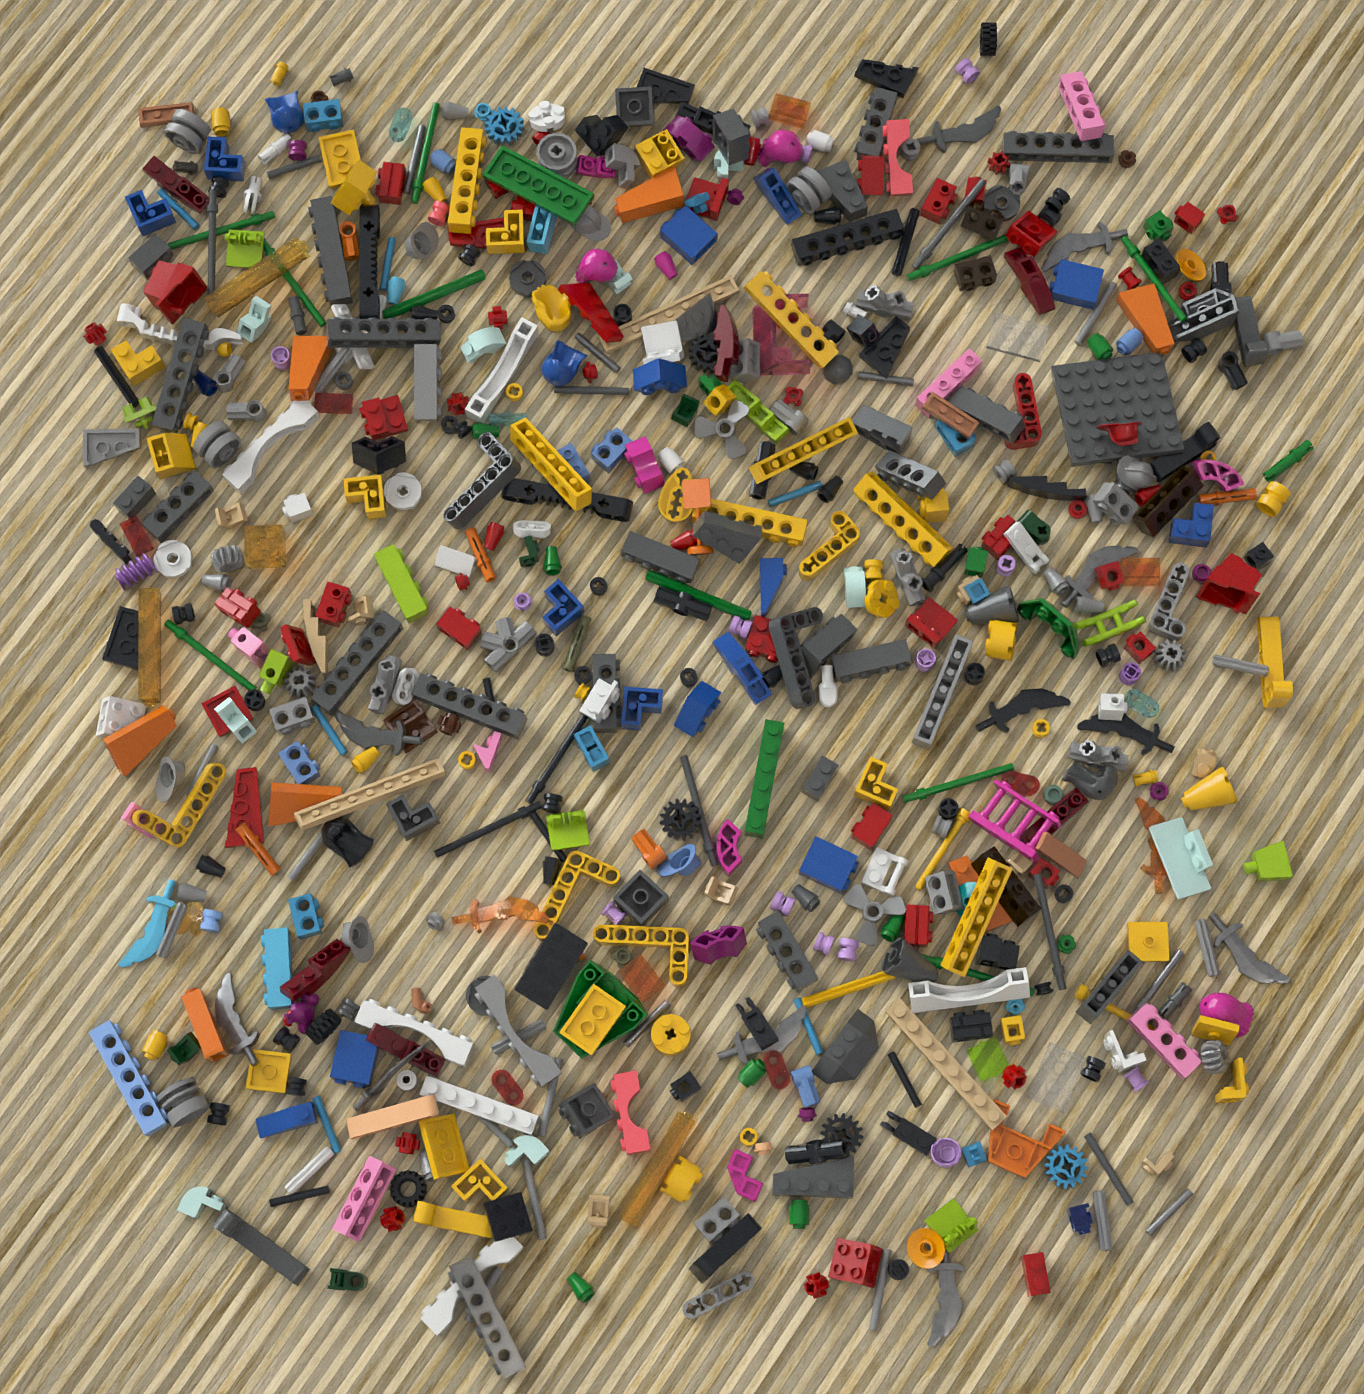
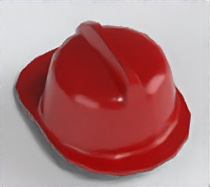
(1122, 434)

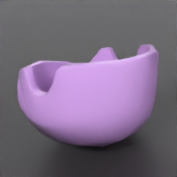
(946, 1152)

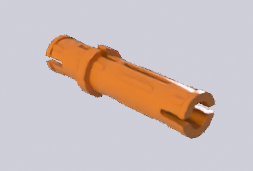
(1246, 494)
(488, 573)
(257, 848)

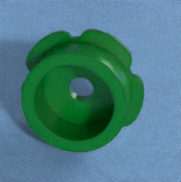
(1061, 944)

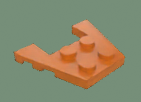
(1017, 1151)

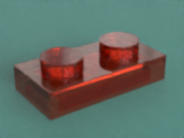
(334, 403)
(136, 536)

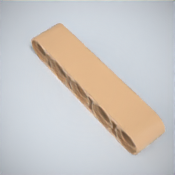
(392, 1117)

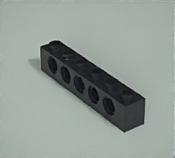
(871, 224)

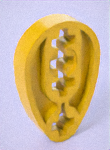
(667, 496)

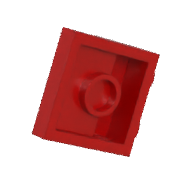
(1030, 233)
(383, 417)
(760, 640)

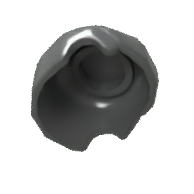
(838, 369)

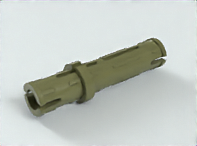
(584, 622)

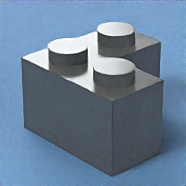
(412, 822)

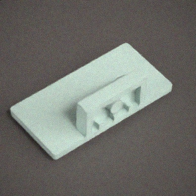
(1182, 856)

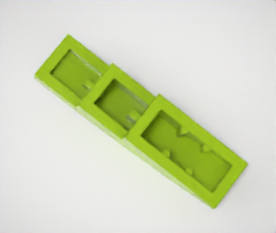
(759, 414)

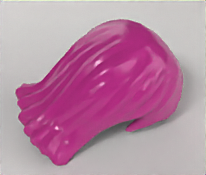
(779, 148)
(592, 267)
(1228, 1009)

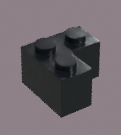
(600, 133)
(378, 455)
(996, 954)

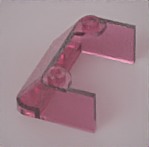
(776, 359)

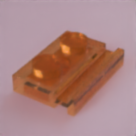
(789, 110)
(1140, 571)
(641, 978)

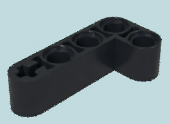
(1204, 439)
(724, 1248)

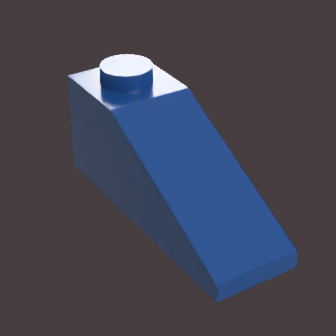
(777, 194)
(770, 581)
(287, 1120)

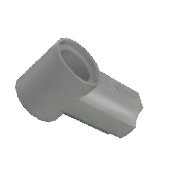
(1018, 176)
(1278, 341)
(230, 371)
(244, 411)
(792, 419)

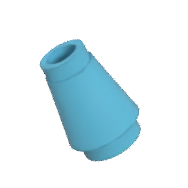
(395, 289)

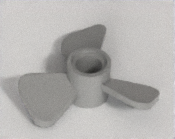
(706, 428)
(857, 898)

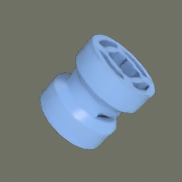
(211, 921)

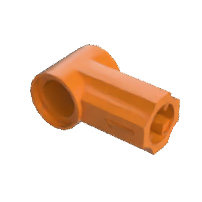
(349, 242)
(651, 853)

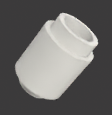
(820, 141)
(670, 460)
(412, 1085)

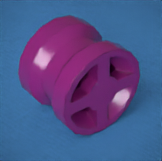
(297, 150)

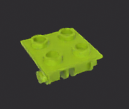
(244, 248)
(567, 830)
(952, 1224)

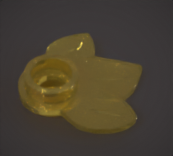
(189, 921)

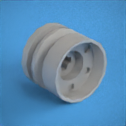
(182, 1100)

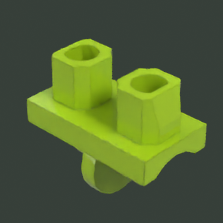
(130, 414)

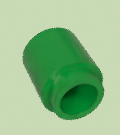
(1100, 347)
(752, 1072)
(798, 1214)

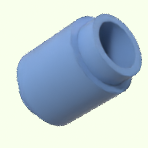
(443, 161)
(1129, 341)

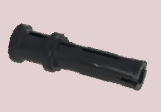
(938, 573)

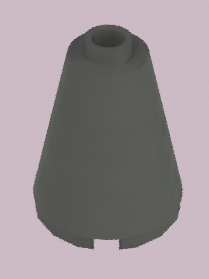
(993, 607)
(908, 963)

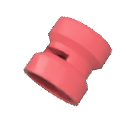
(439, 213)

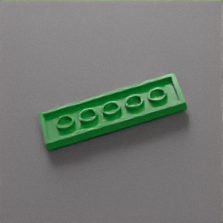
(538, 185)

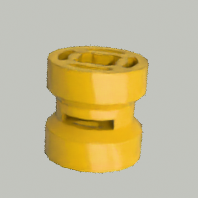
(873, 570)

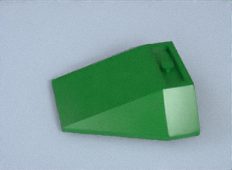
(1060, 623)
(604, 979)

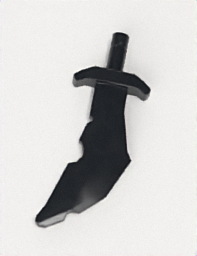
(1022, 705)
(1127, 728)

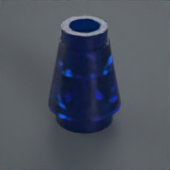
(205, 384)

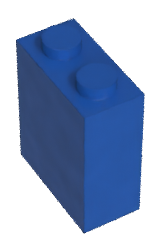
(688, 235)
(1076, 284)
(829, 865)
(354, 1060)

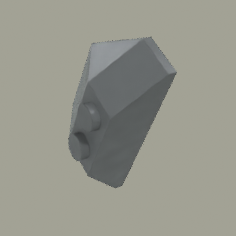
(1205, 315)
(848, 1051)

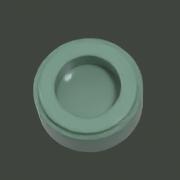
(1053, 794)

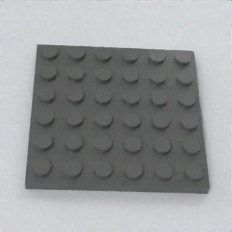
(1116, 393)

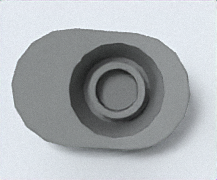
(593, 225)
(422, 241)
(1135, 473)
(170, 776)
(358, 938)

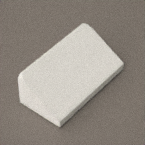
(455, 561)

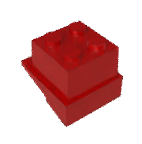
(174, 289)
(1231, 585)

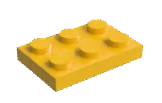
(339, 156)
(592, 1019)
(444, 1146)

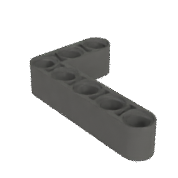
(486, 485)
(790, 654)
(261, 1246)

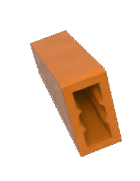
(651, 197)
(1147, 315)
(307, 365)
(139, 738)
(291, 798)
(204, 1025)

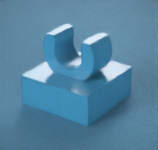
(698, 202)
(976, 590)
(974, 1154)

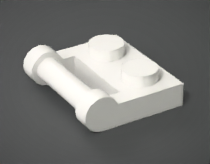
(878, 869)

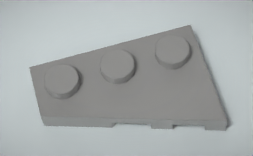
(108, 443)

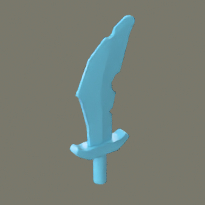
(154, 930)

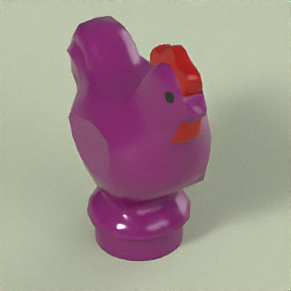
(302, 1012)

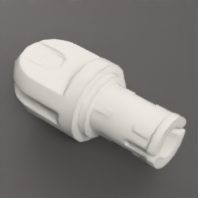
(252, 194)
(827, 689)

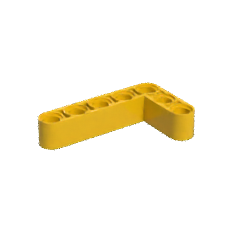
(1275, 690)
(186, 809)
(567, 888)
(650, 941)

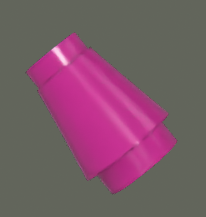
(666, 265)

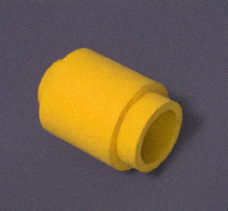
(220, 121)
(155, 1045)

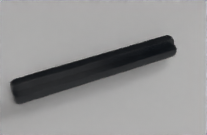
(905, 242)
(116, 376)

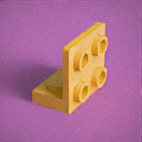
(1240, 1088)

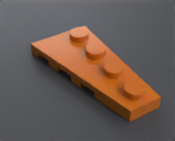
(966, 873)

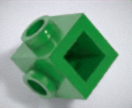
(1158, 226)

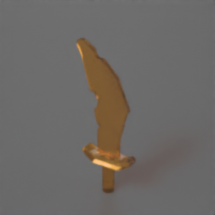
(1151, 817)
(502, 910)

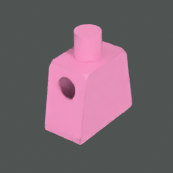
(249, 646)

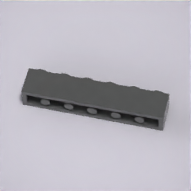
(331, 251)

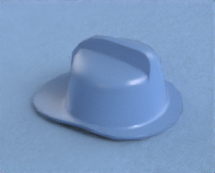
(681, 861)

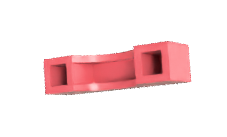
(899, 181)
(635, 1138)

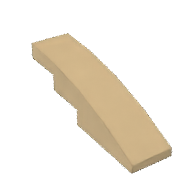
(318, 643)

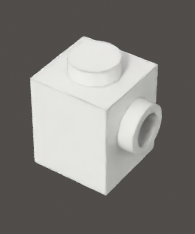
(297, 507)
(1111, 706)

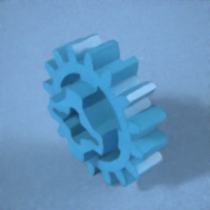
(511, 121)
(1063, 1157)

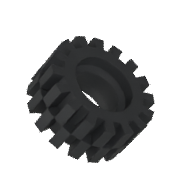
(988, 39)
(323, 1026)
(397, 1182)

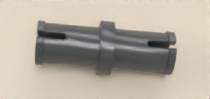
(297, 315)
(1174, 1001)

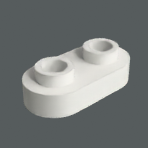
(534, 528)
(405, 686)

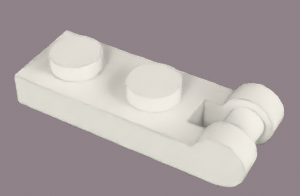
(1026, 547)

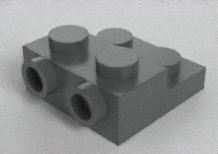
(586, 1111)

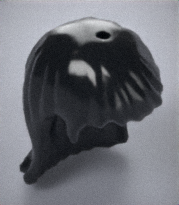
(346, 840)

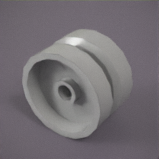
(187, 131)
(558, 154)
(809, 189)
(217, 444)

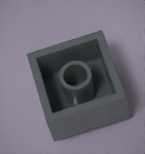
(635, 106)
(731, 136)
(640, 898)

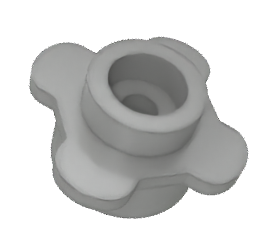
(435, 921)

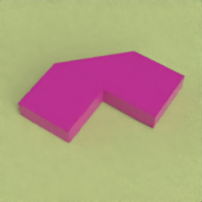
(744, 1185)

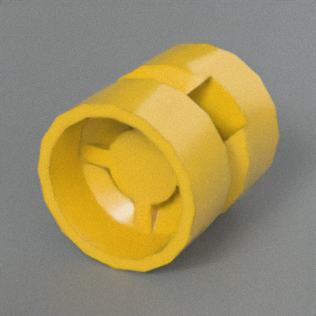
(1272, 500)

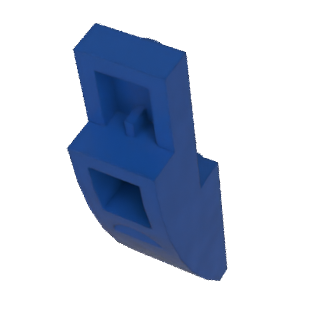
(743, 667)

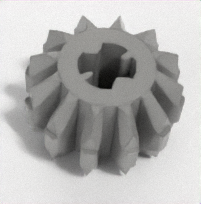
(227, 558)
(1174, 650)
(300, 675)
(1214, 1057)

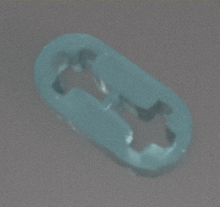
(404, 126)
(1144, 699)

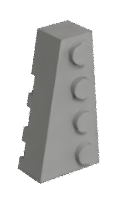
(426, 382)

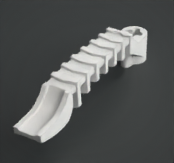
(130, 316)

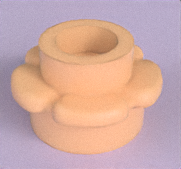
(763, 1148)

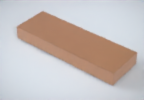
(161, 114)
(950, 415)
(1061, 854)

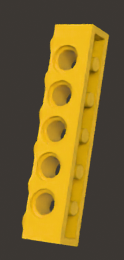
(458, 221)
(780, 317)
(802, 450)
(550, 464)
(899, 507)
(761, 517)
(976, 917)

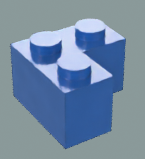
(220, 163)
(149, 217)
(659, 375)
(1193, 531)
(565, 610)
(637, 701)
(697, 708)

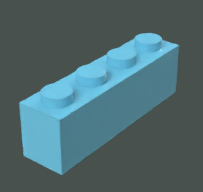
(541, 231)
(278, 966)

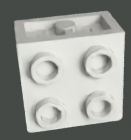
(662, 342)
(599, 700)
(116, 714)
(1118, 1060)

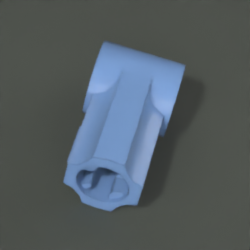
(804, 1081)

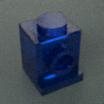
(1080, 1219)

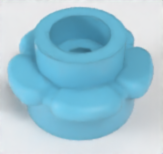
(482, 107)
(1015, 1010)

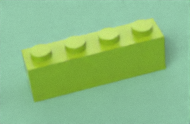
(401, 584)

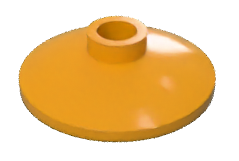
(1191, 265)
(920, 1254)

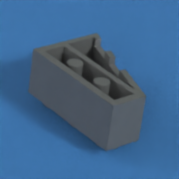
(845, 190)
(727, 536)

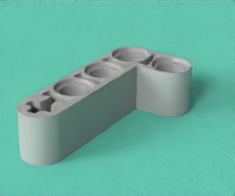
(1171, 600)

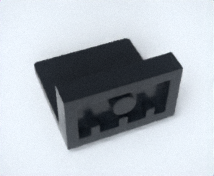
(508, 1217)

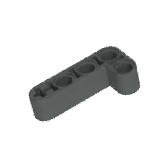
(1251, 348)

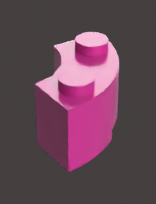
(645, 466)
(1219, 472)
(727, 847)

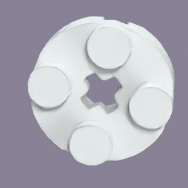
(547, 116)
(396, 483)
(182, 564)

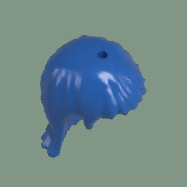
(285, 113)
(562, 364)

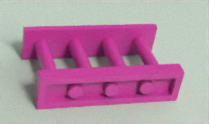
(1013, 839)

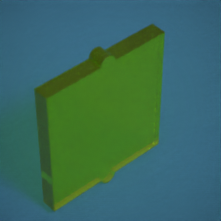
(988, 1059)

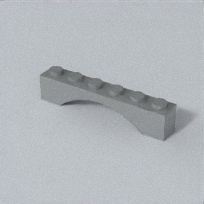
(541, 1065)

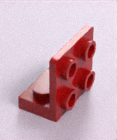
(716, 192)
(931, 622)
(855, 1262)

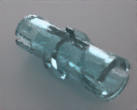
(505, 418)

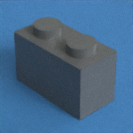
(149, 254)
(134, 498)
(820, 778)

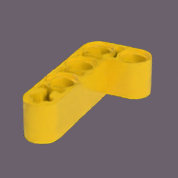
(826, 549)
(452, 1219)

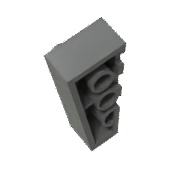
(821, 1180)

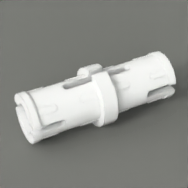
(274, 149)

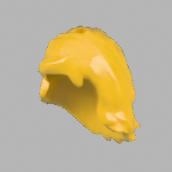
(552, 308)

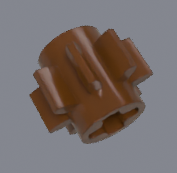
(449, 724)

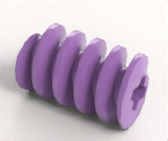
(134, 571)

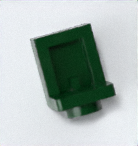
(685, 410)
(533, 548)
(185, 1049)

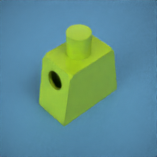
(276, 663)
(1270, 863)

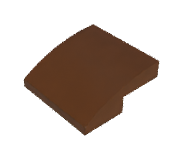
(415, 722)

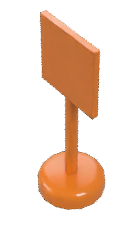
(696, 495)

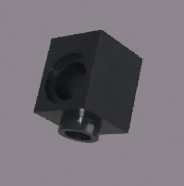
(863, 331)
(1259, 556)
(691, 1081)

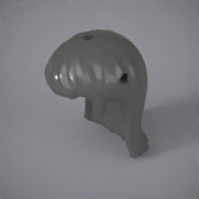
(1092, 784)

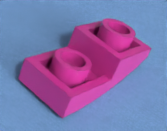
(594, 167)

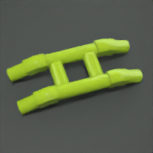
(1115, 613)

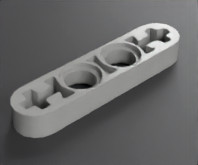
(717, 1292)

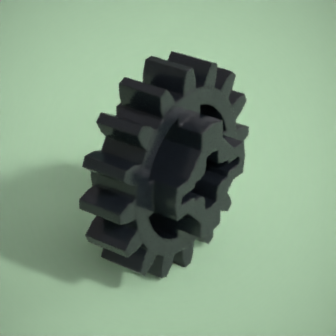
(701, 351)
(688, 818)
(847, 1123)

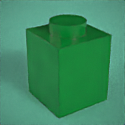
(975, 561)

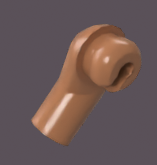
(418, 1003)

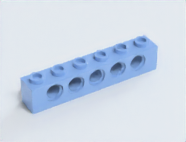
(100, 1037)

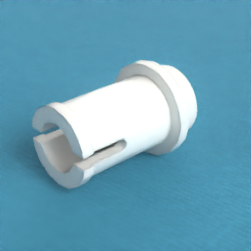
(853, 311)

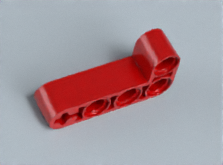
(1029, 409)

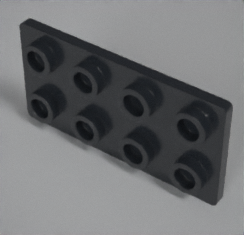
(550, 966)

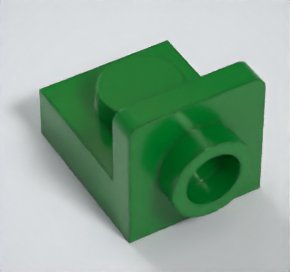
(707, 384)

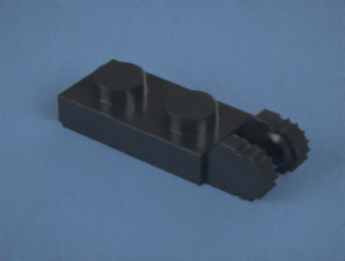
(110, 540)
(757, 1025)
(910, 1134)

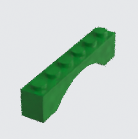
(764, 779)

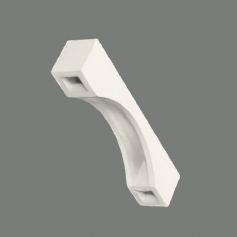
(514, 353)
(297, 418)
(1006, 986)
(453, 1048)
(480, 1106)
(441, 1313)

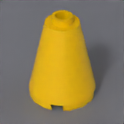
(1210, 792)

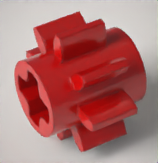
(998, 168)
(497, 317)
(95, 333)
(457, 403)
(1014, 1076)
(407, 1143)
(392, 1218)
(816, 1285)

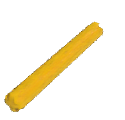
(846, 988)

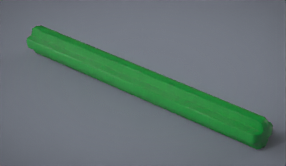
(434, 294)
(717, 603)

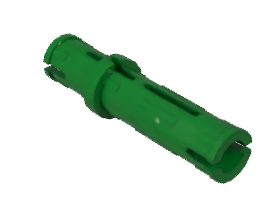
(1295, 455)

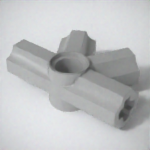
(884, 303)
(907, 576)
(505, 636)
(384, 684)
(1098, 755)

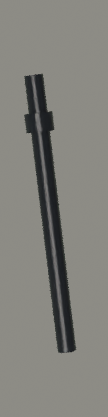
(539, 785)
(522, 812)

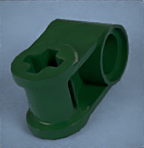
(1034, 526)
(343, 1280)

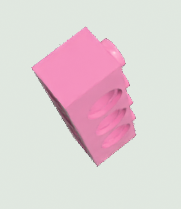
(1081, 106)
(951, 378)
(1139, 1021)
(364, 1199)

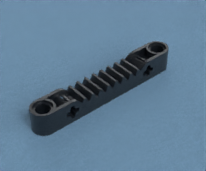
(369, 220)
(517, 490)

